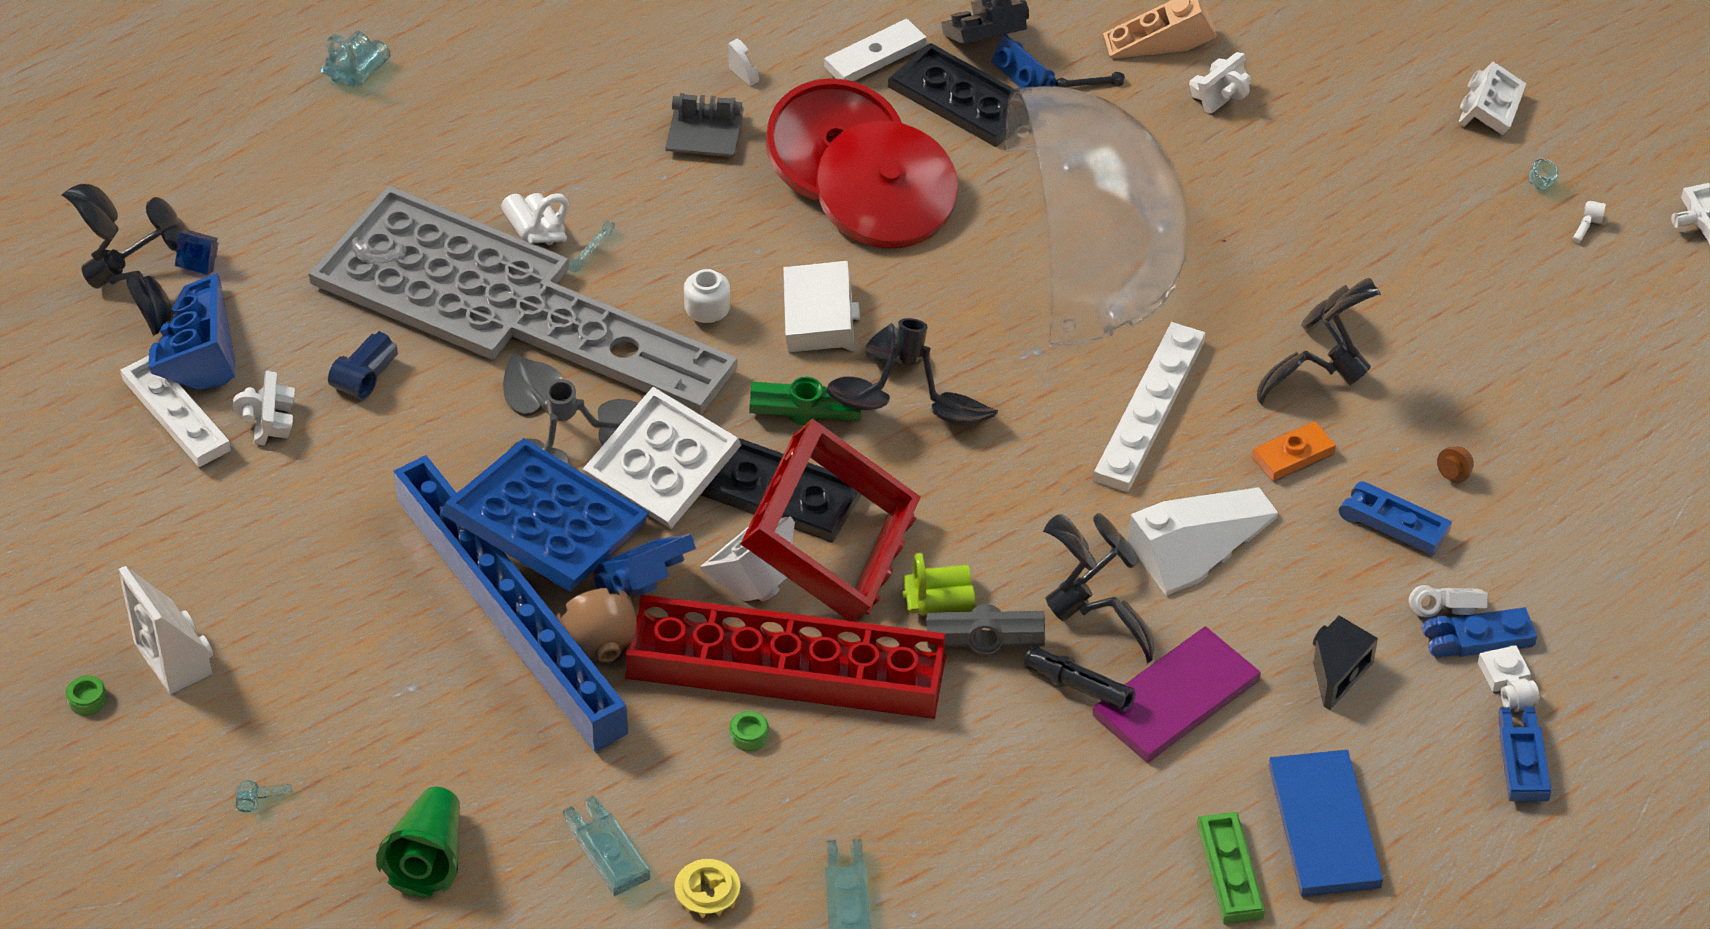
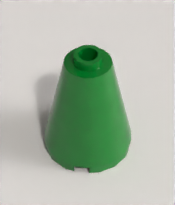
(423, 845)

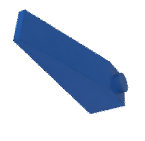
(197, 340)

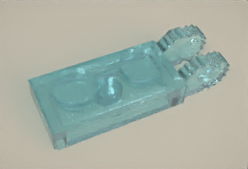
(607, 847)
(847, 889)

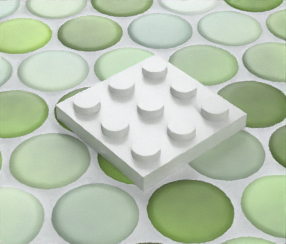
(662, 457)

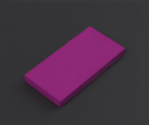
(1179, 693)

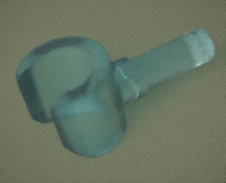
(249, 793)

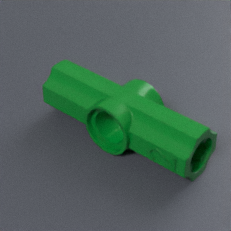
(799, 400)

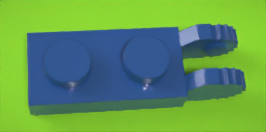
(1479, 632)
(1524, 757)

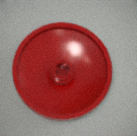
(810, 120)
(886, 184)

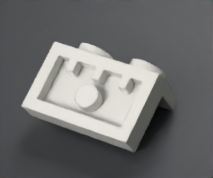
(1492, 98)

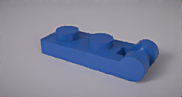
(1395, 517)

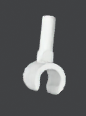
(1593, 213)

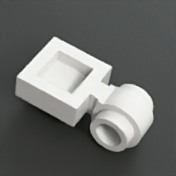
(1461, 600)
(1508, 673)

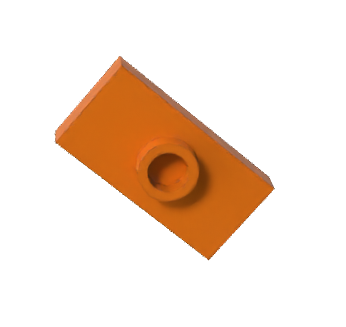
(1293, 451)

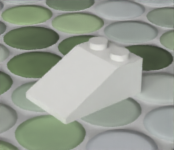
(164, 634)

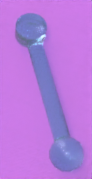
(607, 229)

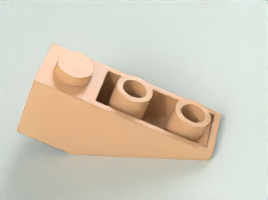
(1163, 30)

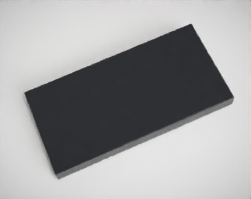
(955, 92)
(816, 506)

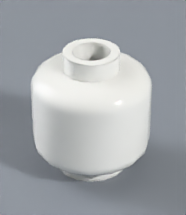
(707, 296)

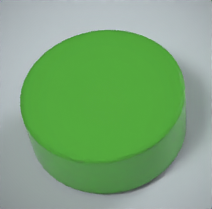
(86, 695)
(749, 730)

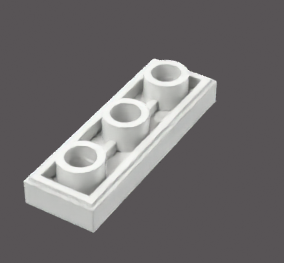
(875, 51)

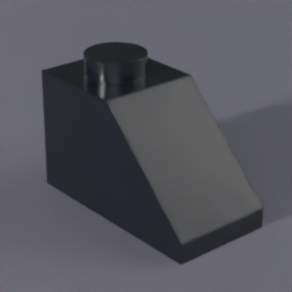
(1341, 658)

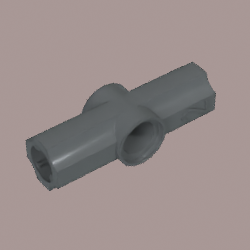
(1007, 628)

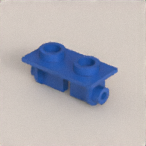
(1020, 65)

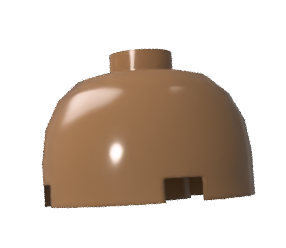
(601, 623)

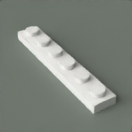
(1149, 407)

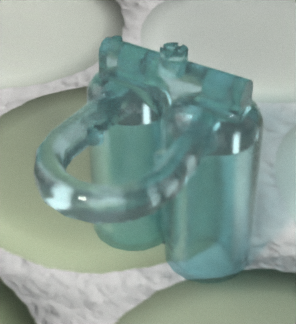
(354, 58)

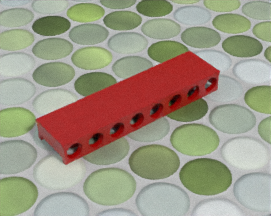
(787, 661)

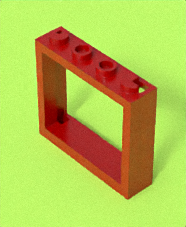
(866, 478)

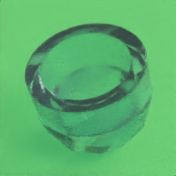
(1547, 167)

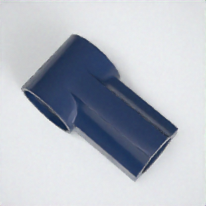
(360, 371)

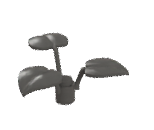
(536, 385)

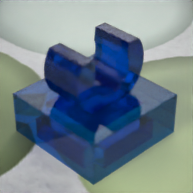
(196, 251)

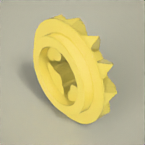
(717, 876)

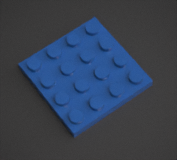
(545, 514)

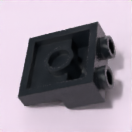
(988, 20)

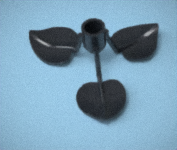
(108, 265)
(905, 346)
(1344, 356)
(1074, 593)

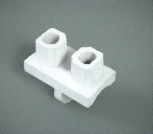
(1225, 81)
(262, 406)

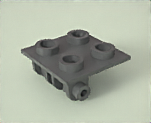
(704, 127)

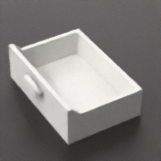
(819, 307)

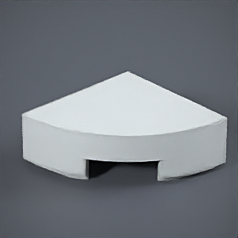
(740, 64)

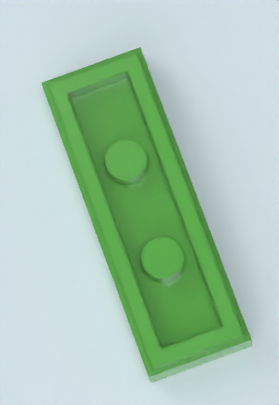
(1230, 868)

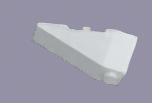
(1191, 535)

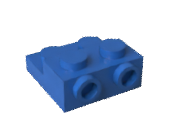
(642, 566)

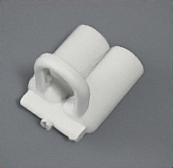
(535, 218)

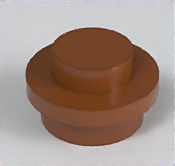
(1455, 464)

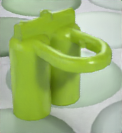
(938, 588)

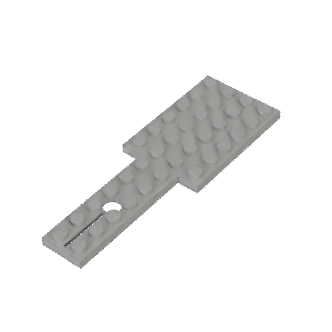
(491, 286)

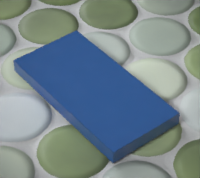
(1325, 823)

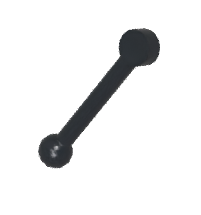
(1116, 79)

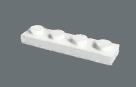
(176, 413)

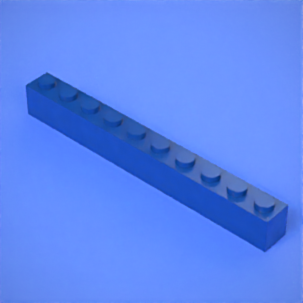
(514, 609)

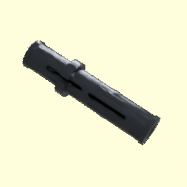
(1065, 672)

